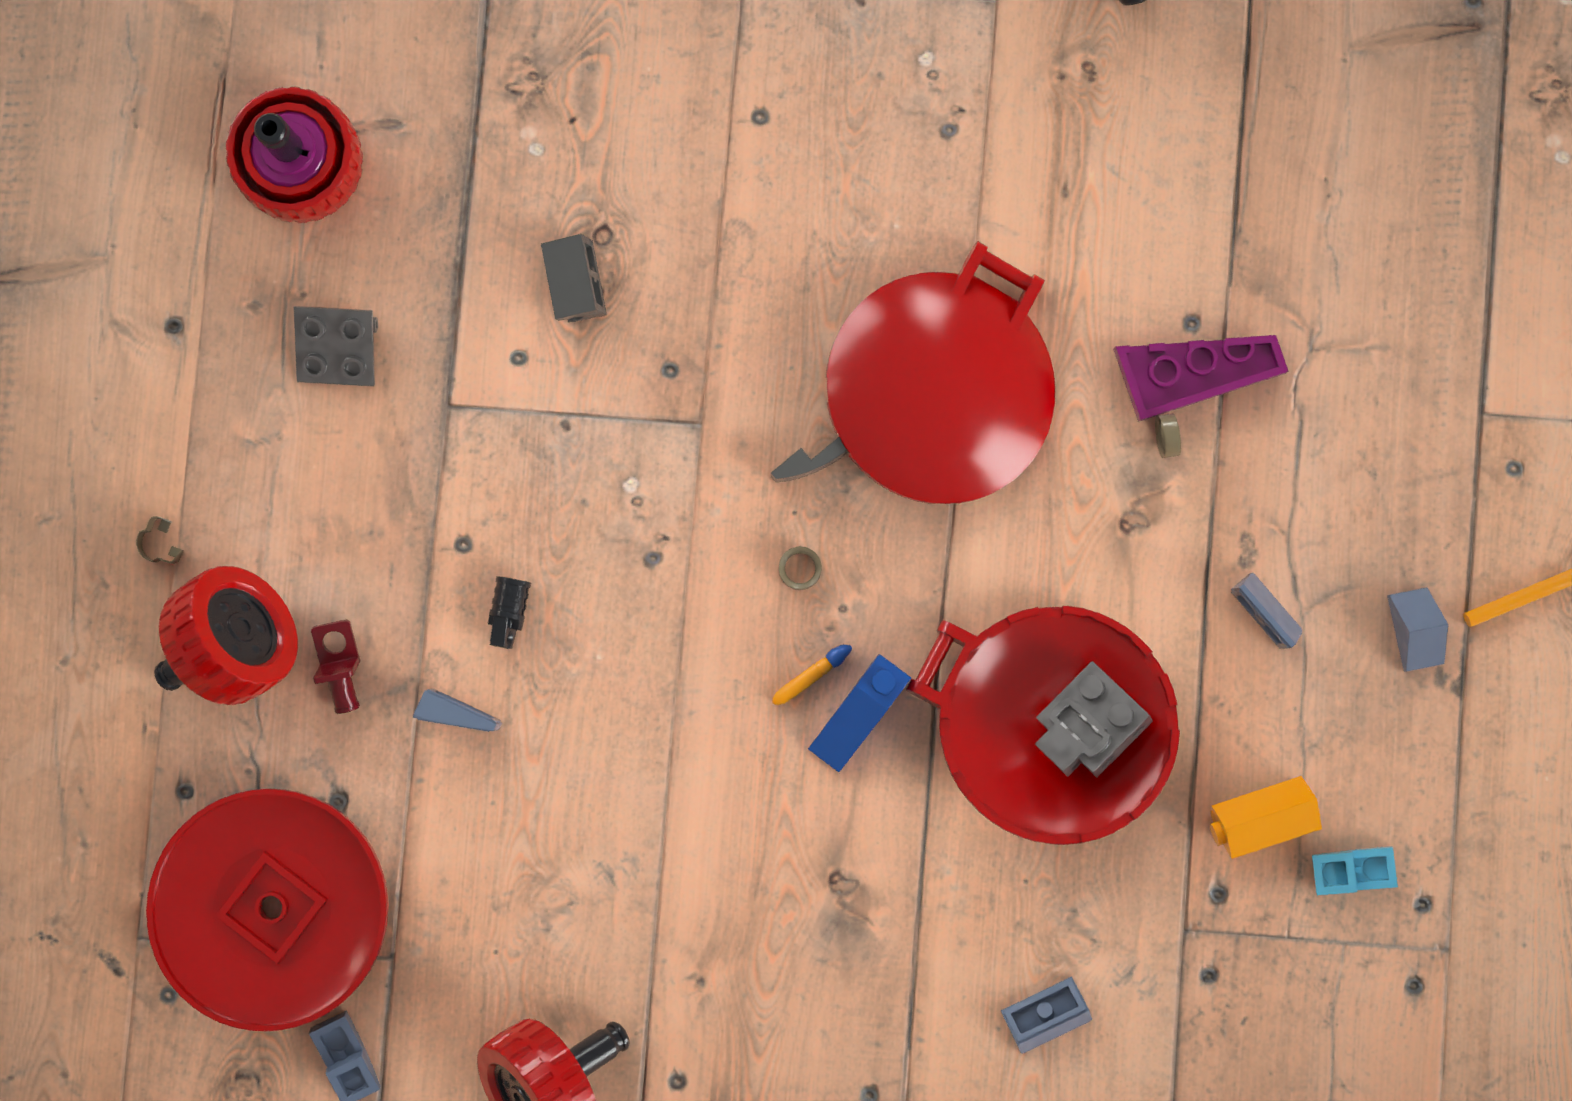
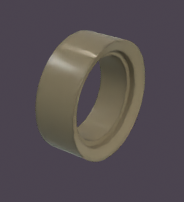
(1168, 435)
(800, 550)

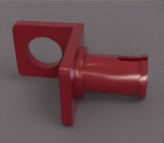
(337, 666)

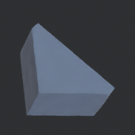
(1418, 629)

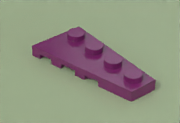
(1182, 374)

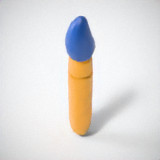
(833, 659)

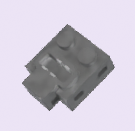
(1090, 723)

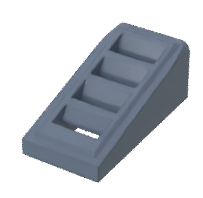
(444, 709)

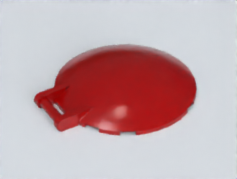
(943, 383)
(993, 727)

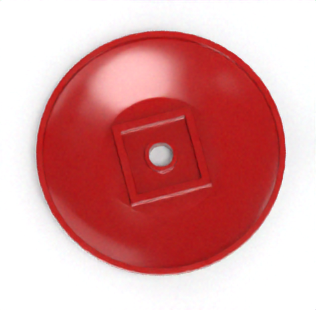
(211, 919)

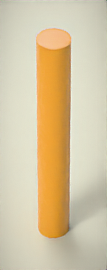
(1518, 598)

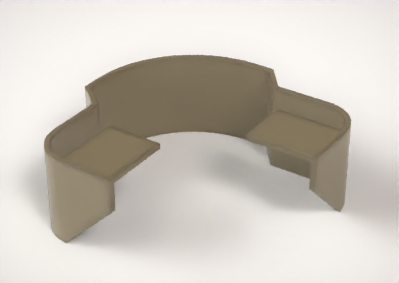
(164, 526)

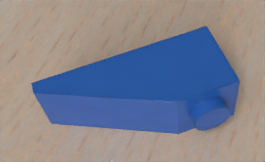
(859, 712)

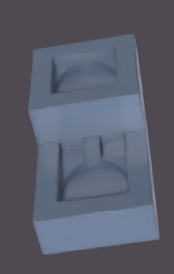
(345, 1057)

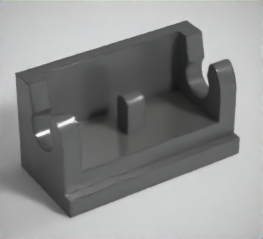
(573, 278)

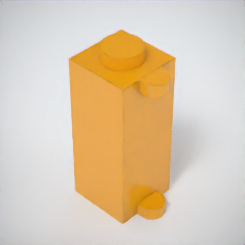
(1265, 817)

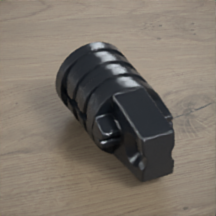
(507, 610)

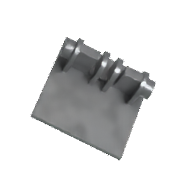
(334, 345)

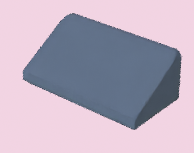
(1267, 611)
(1046, 1015)

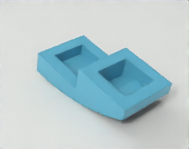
(1354, 870)

